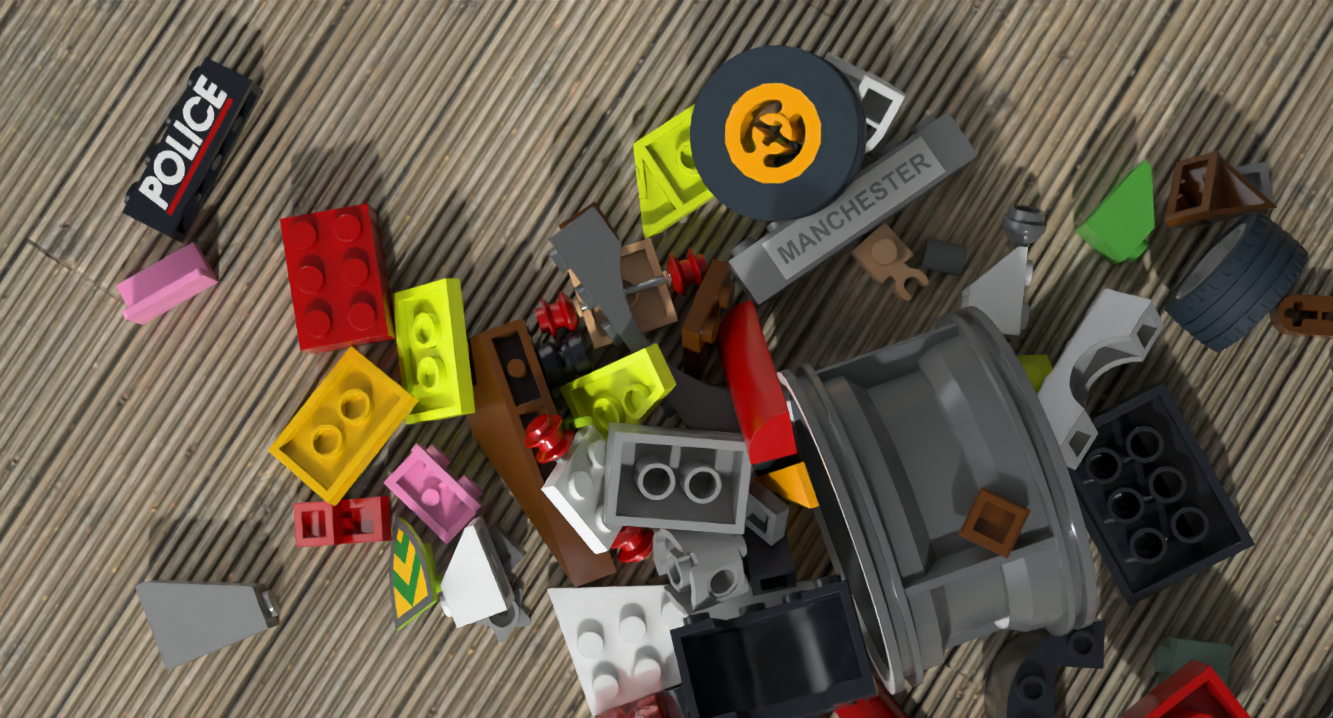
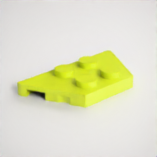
(668, 176)

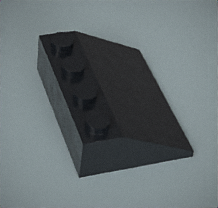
(1153, 497)

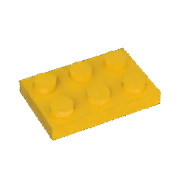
(343, 426)

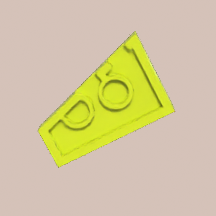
(622, 390)

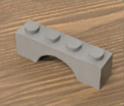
(1114, 332)

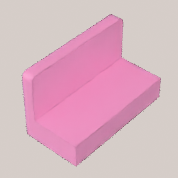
(166, 284)

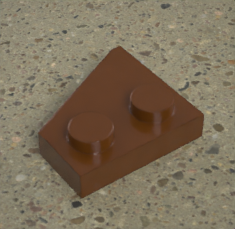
(704, 317)

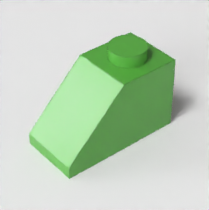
(1122, 218)

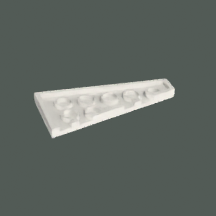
(624, 636)

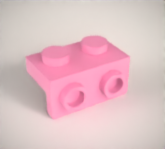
(435, 492)

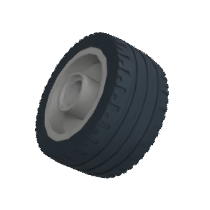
(1237, 281)

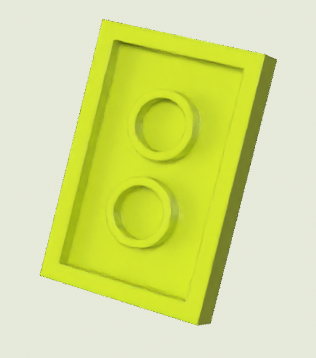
(434, 350)

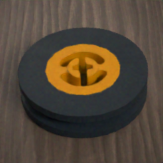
(808, 90)

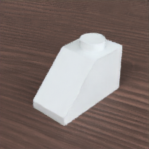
(475, 578)

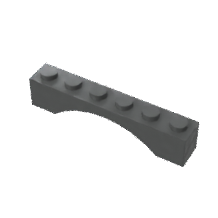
(594, 258)

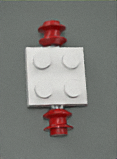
(578, 486)

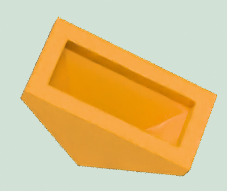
(791, 484)

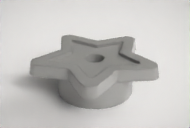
(515, 618)

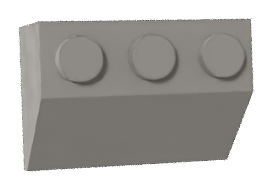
(676, 478)

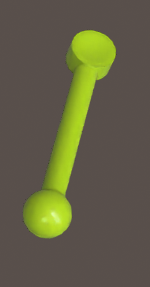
(574, 424)

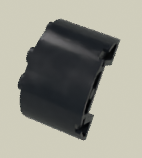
(778, 658)
(1025, 669)

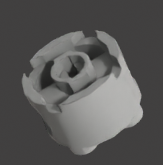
(700, 567)

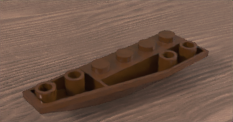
(507, 397)

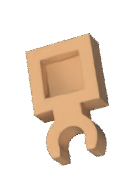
(885, 257)

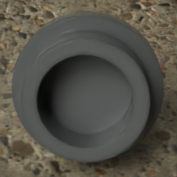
(1024, 224)

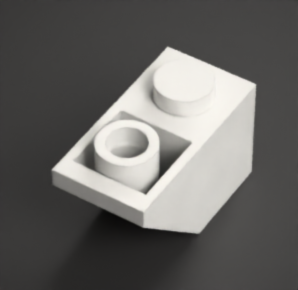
(1001, 292)

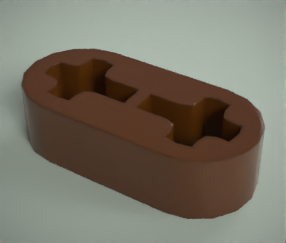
(1312, 327)

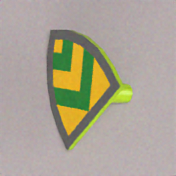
(411, 574)

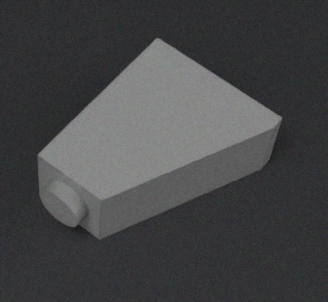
(204, 615)

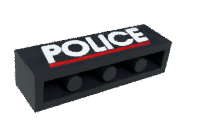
(192, 149)

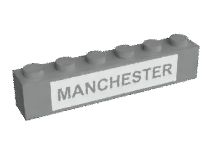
(875, 196)

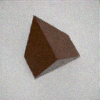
(1210, 191)

